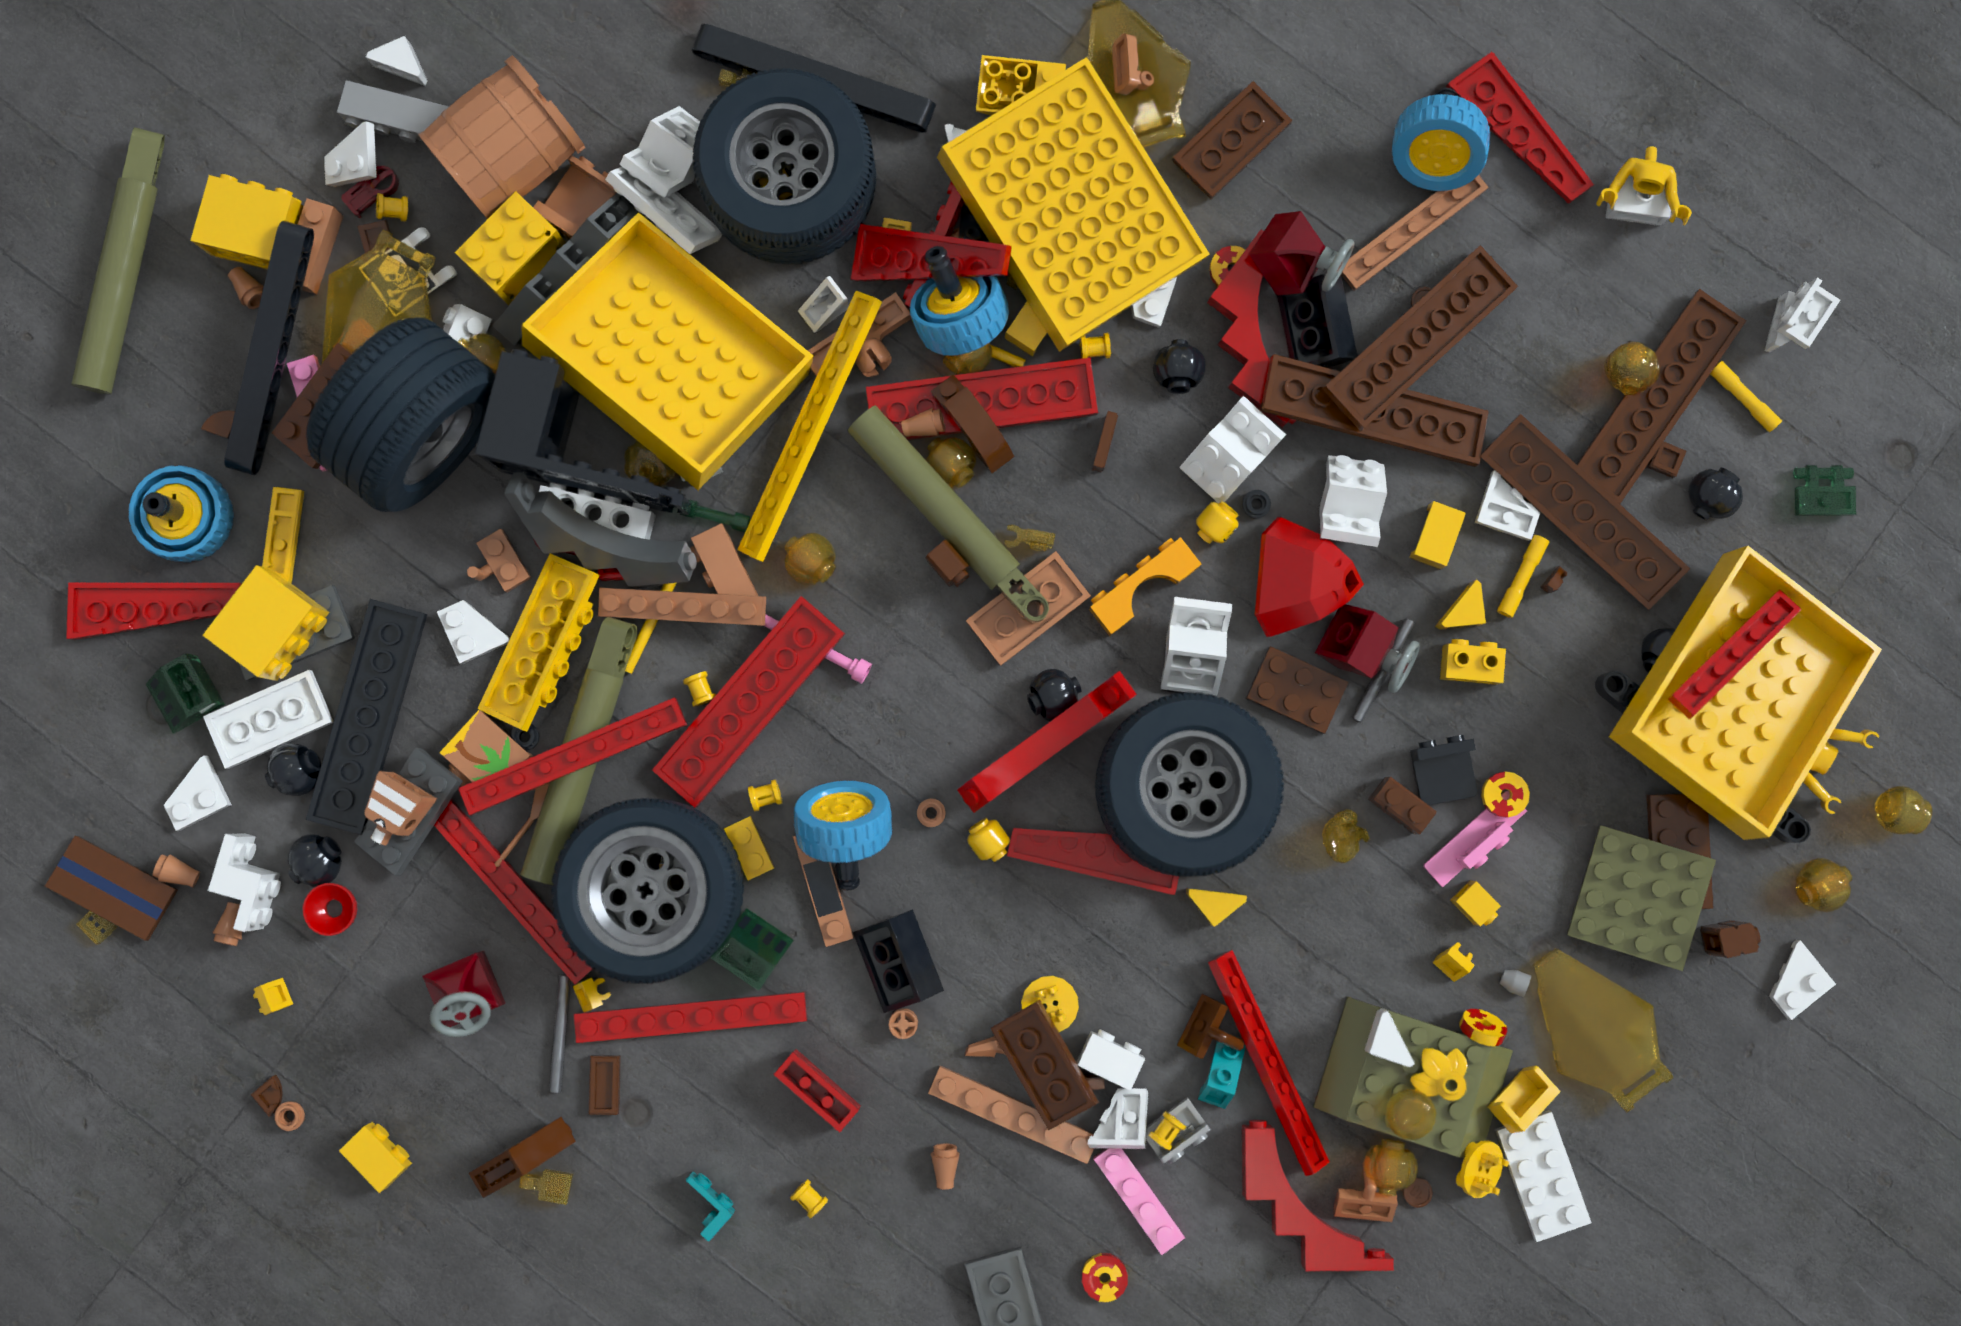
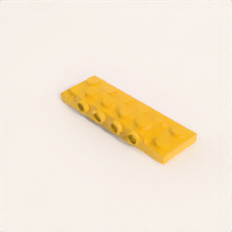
(541, 643)

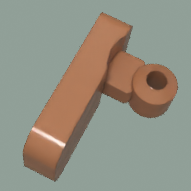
(1125, 66)

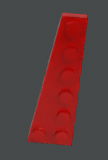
(1521, 126)
(900, 255)
(123, 607)
(1086, 854)

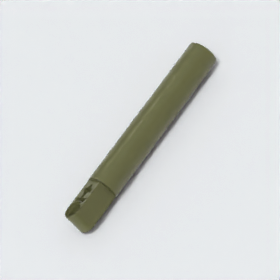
(119, 264)
(944, 509)
(591, 712)

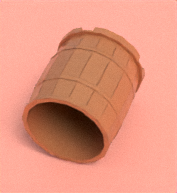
(501, 138)

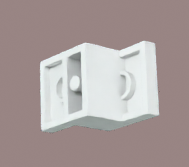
(665, 153)
(1232, 450)
(1352, 500)
(1196, 646)
(245, 882)

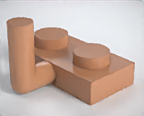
(501, 561)
(1365, 1204)

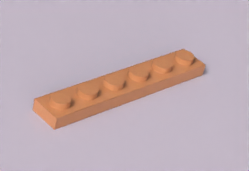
(1409, 232)
(682, 606)
(1010, 1113)

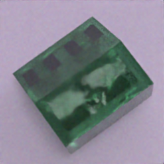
(183, 692)
(752, 949)

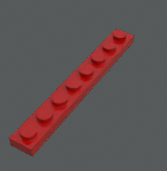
(572, 756)
(510, 889)
(690, 1017)
(1269, 1063)

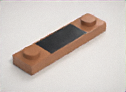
(825, 899)

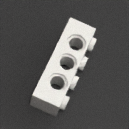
(640, 518)

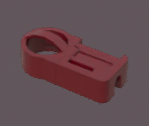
(364, 193)

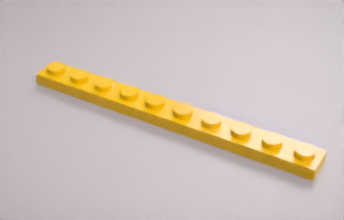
(809, 425)

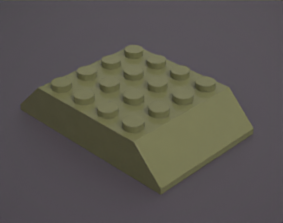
(1361, 1084)

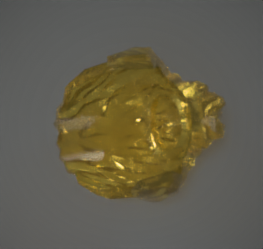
(1342, 836)

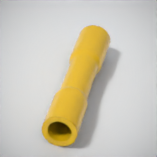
(1758, 409)
(1530, 560)

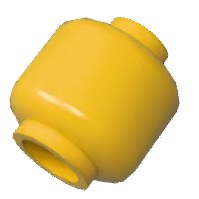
(1217, 522)
(988, 839)

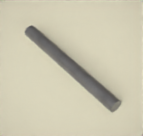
(1379, 678)
(559, 1034)

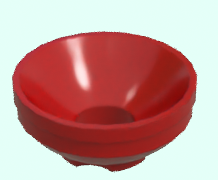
(316, 911)

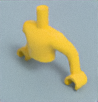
(1649, 179)
(1826, 759)

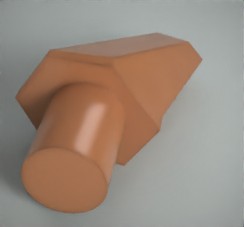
(986, 1048)

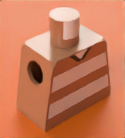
(396, 806)

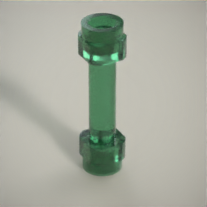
(738, 521)

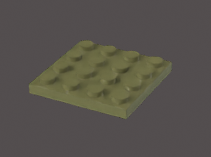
(1641, 897)

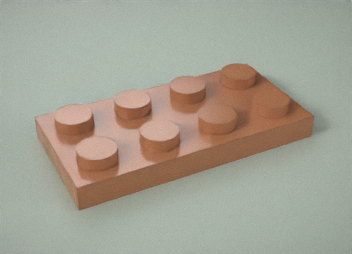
(1007, 631)

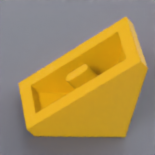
(1466, 610)
(1215, 905)

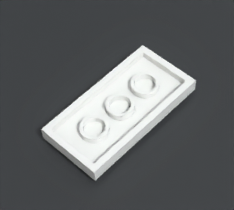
(670, 214)
(268, 719)
(1544, 1178)

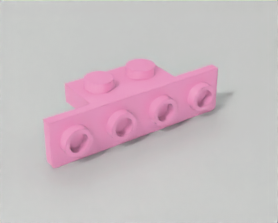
(1471, 845)

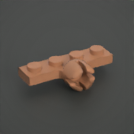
(888, 318)

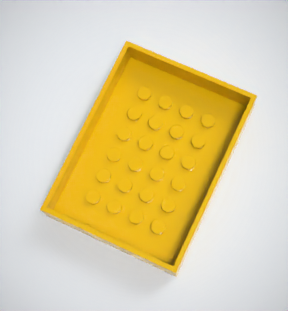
(1074, 202)
(667, 350)
(1769, 721)

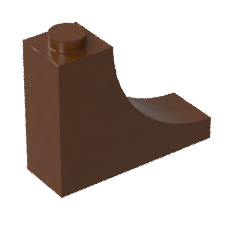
(522, 1157)

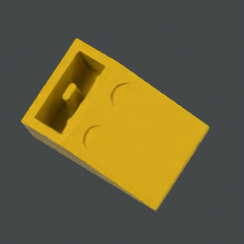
(1008, 79)

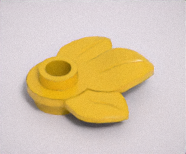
(1439, 1070)

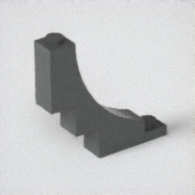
(565, 263)
(563, 530)

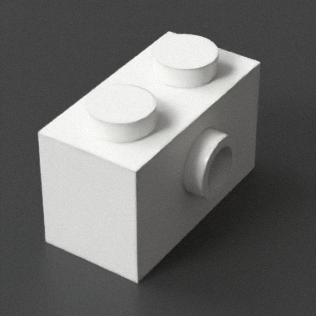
(1639, 206)
(1110, 1059)

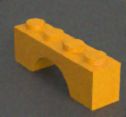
(1172, 564)

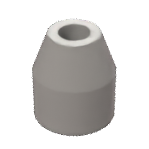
(1515, 981)

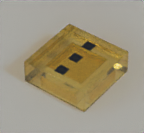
(96, 927)

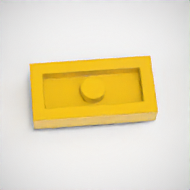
(750, 848)

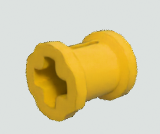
(391, 207)
(1095, 346)
(699, 688)
(765, 795)
(1167, 1130)
(808, 1198)

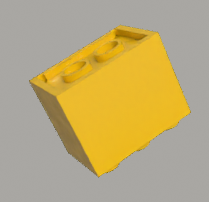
(242, 219)
(510, 247)
(266, 624)

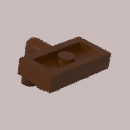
(1204, 1028)

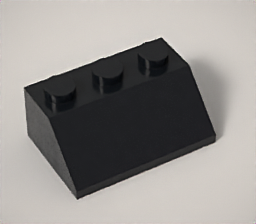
(1318, 324)
(898, 961)

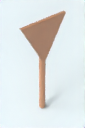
(539, 796)

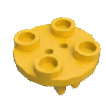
(1048, 990)
(1481, 1169)

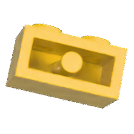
(1473, 663)
(376, 1156)

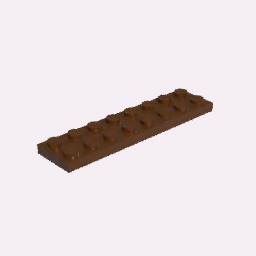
(1420, 338)
(1646, 418)
(1410, 422)
(1584, 511)

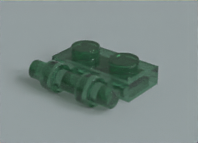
(1824, 500)

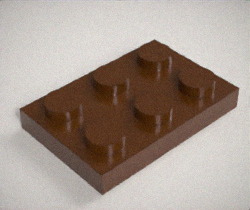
(1297, 690)

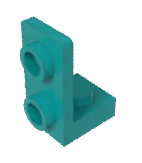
(1223, 1076)
(721, 1202)

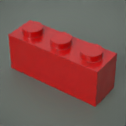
(817, 1090)

